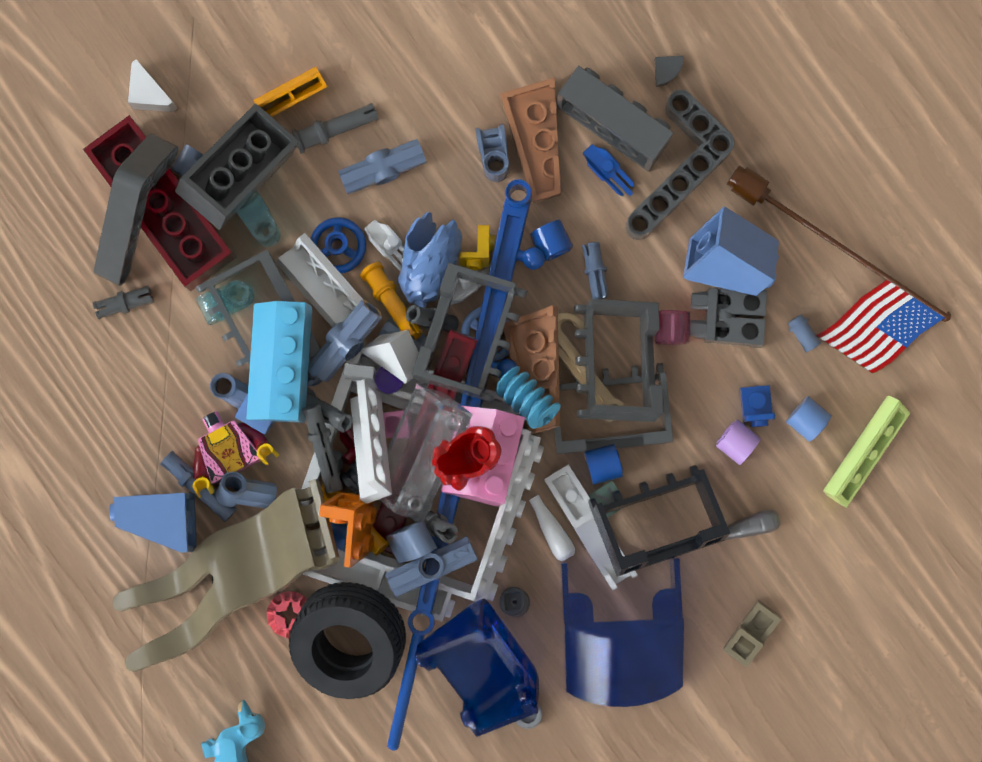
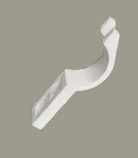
(575, 505)

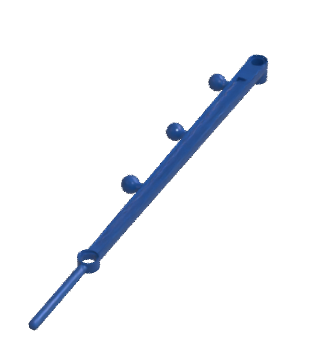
(502, 266)

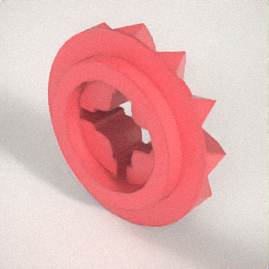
(280, 603)

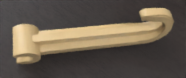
(568, 353)

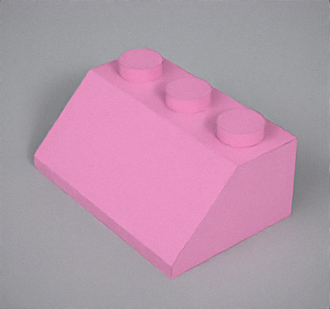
(493, 485)

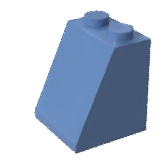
(732, 255)
(159, 518)

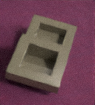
(752, 633)

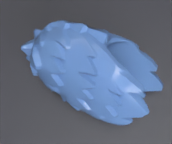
(427, 258)

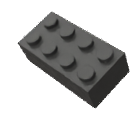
(614, 118)
(237, 166)

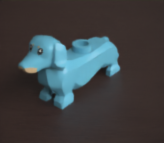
(232, 741)

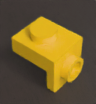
(479, 259)

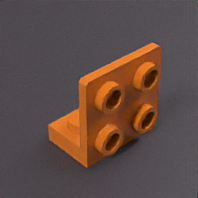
(360, 517)

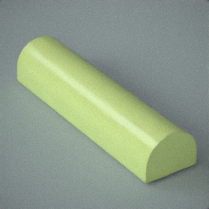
(867, 451)

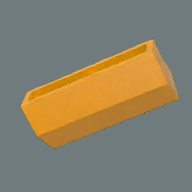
(288, 87)

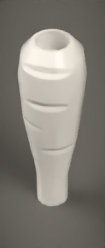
(556, 537)

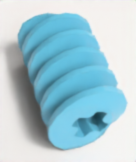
(525, 399)

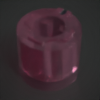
(673, 327)

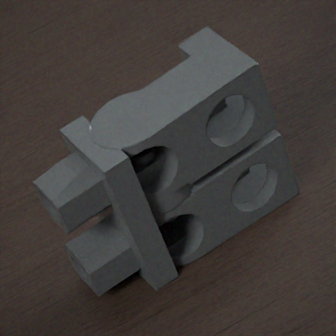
(720, 321)

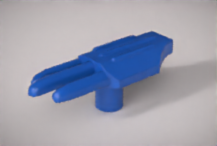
(606, 167)

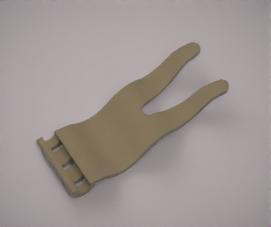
(246, 567)

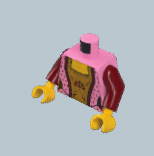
(226, 450)

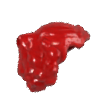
(466, 456)

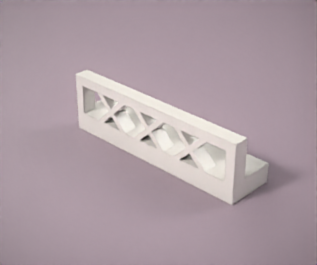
(321, 290)
(370, 443)

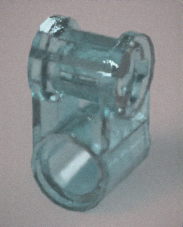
(256, 216)
(226, 293)

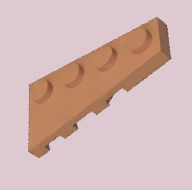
(535, 135)
(536, 351)

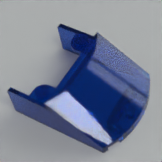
(623, 659)

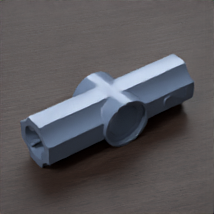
(382, 166)
(345, 341)
(413, 575)

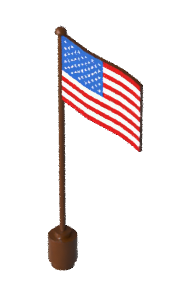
(881, 320)

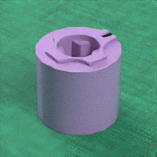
(738, 442)

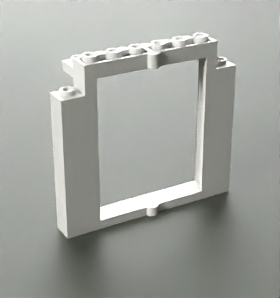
(372, 568)

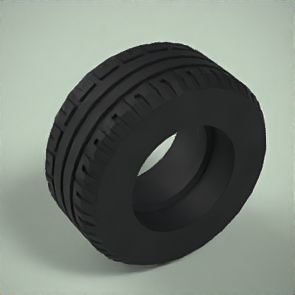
(333, 670)

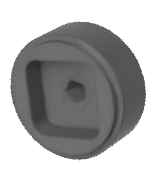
(514, 602)

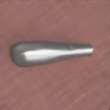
(756, 524)

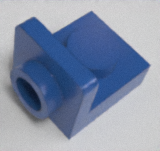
(756, 405)

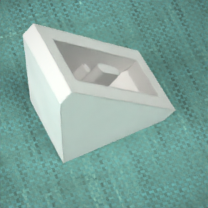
(146, 93)
(394, 353)

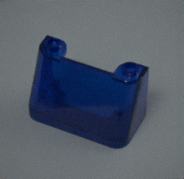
(483, 668)

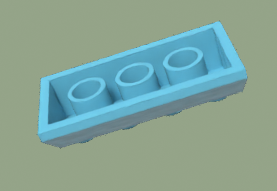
(279, 361)

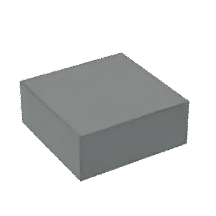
(359, 372)

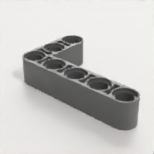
(685, 171)
(127, 206)

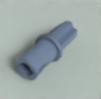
(595, 270)

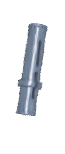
(185, 475)

